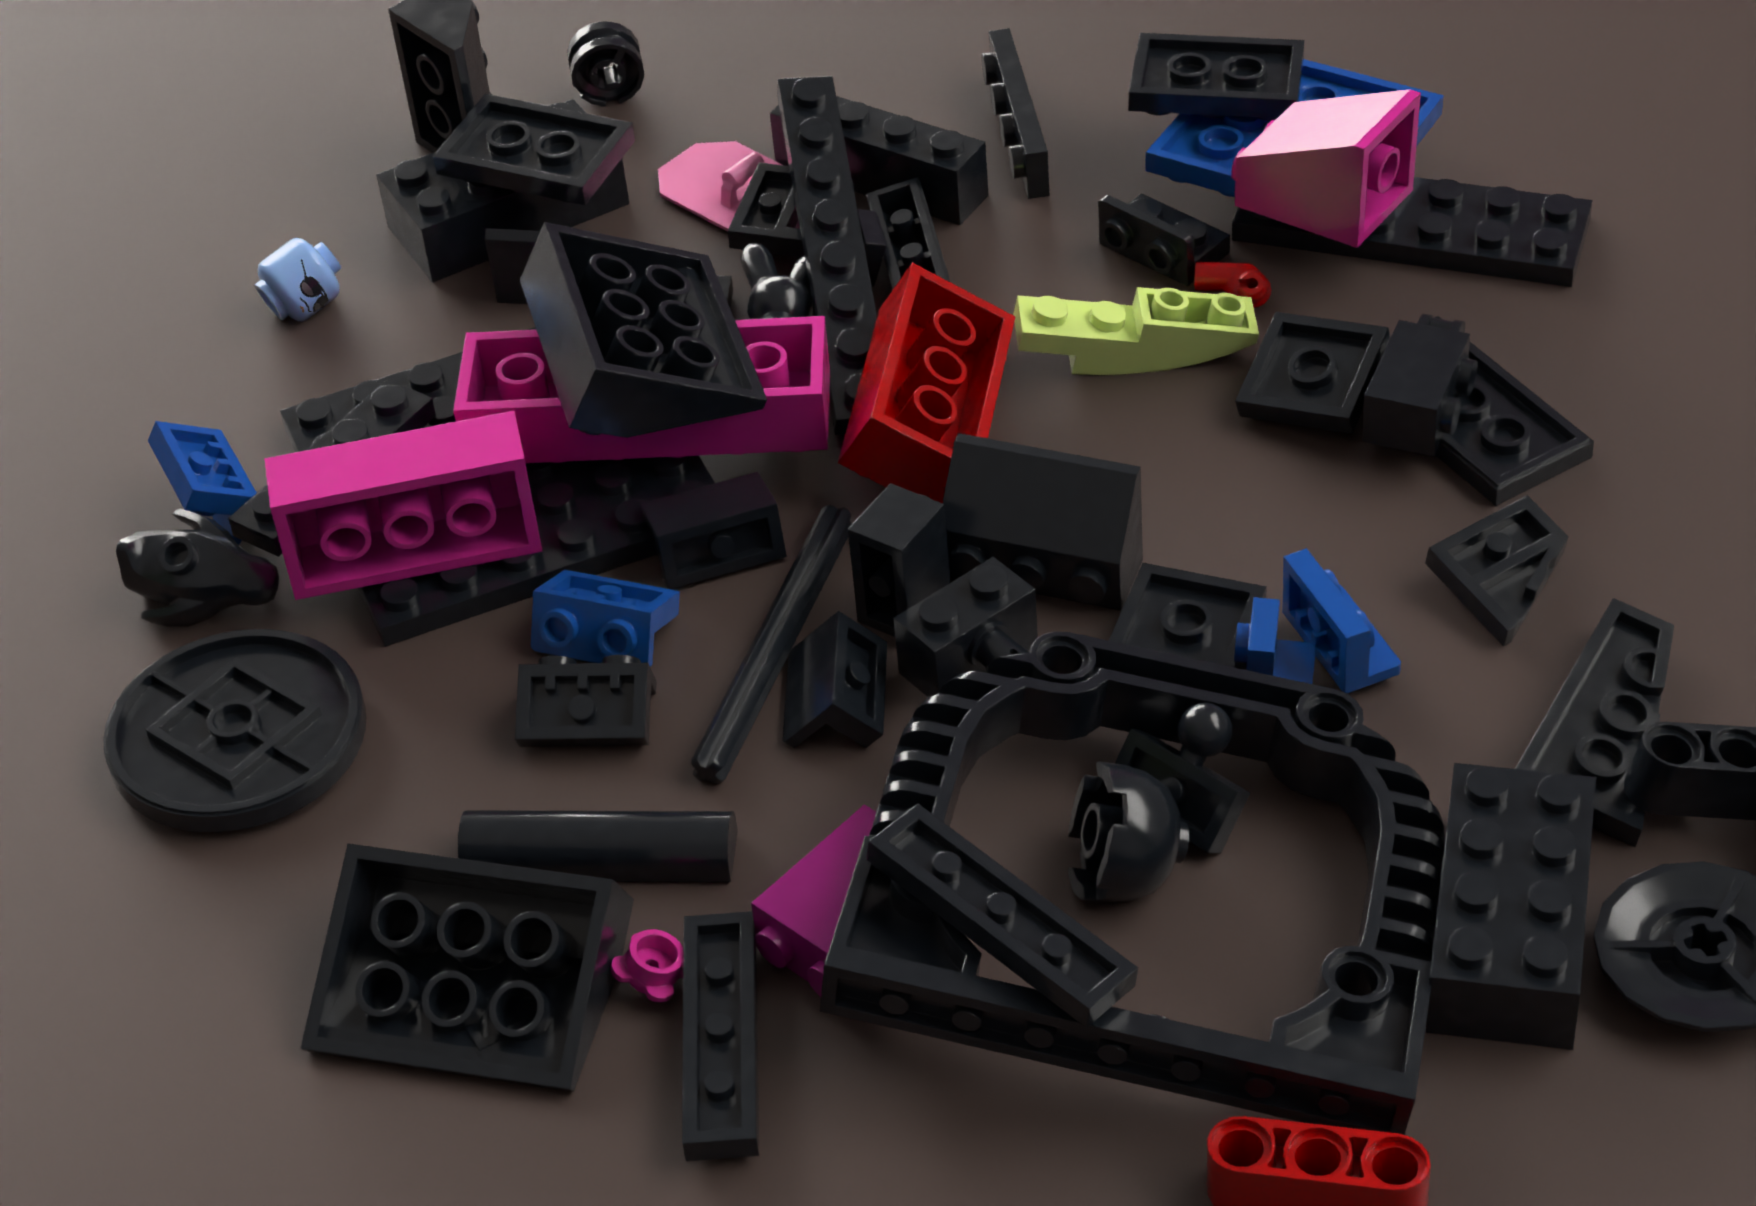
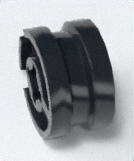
(597, 48)

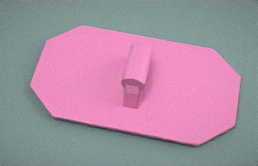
(710, 179)

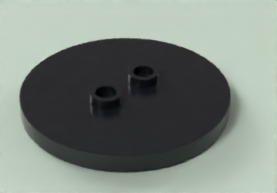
(235, 730)

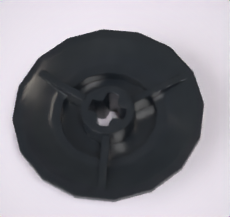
(1684, 944)

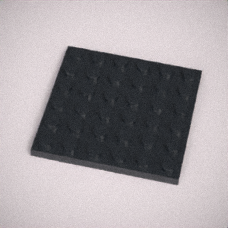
(582, 509)

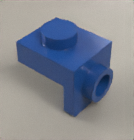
(1266, 654)

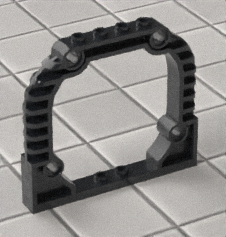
(1331, 1063)

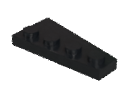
(1605, 711)

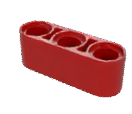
(1286, 1155)

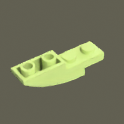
(1154, 334)

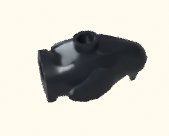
(193, 571)

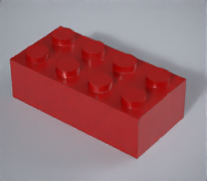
(924, 381)

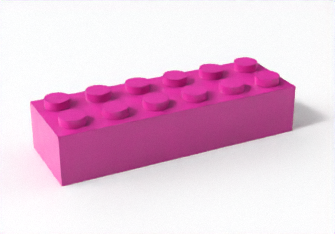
(789, 355)

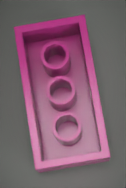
(402, 505)

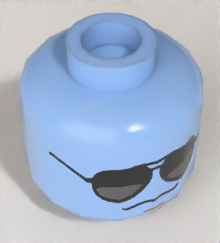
(298, 279)

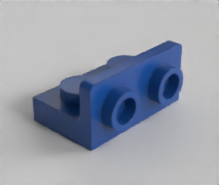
(202, 470)
(599, 617)
(1334, 623)

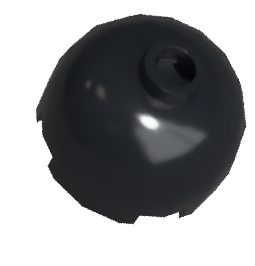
(1126, 834)

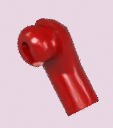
(1233, 278)

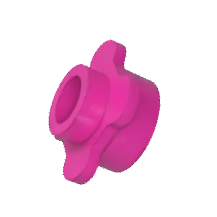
(651, 964)

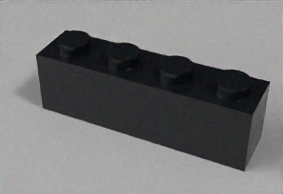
(896, 148)

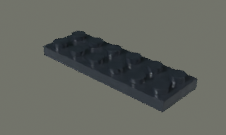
(1457, 230)

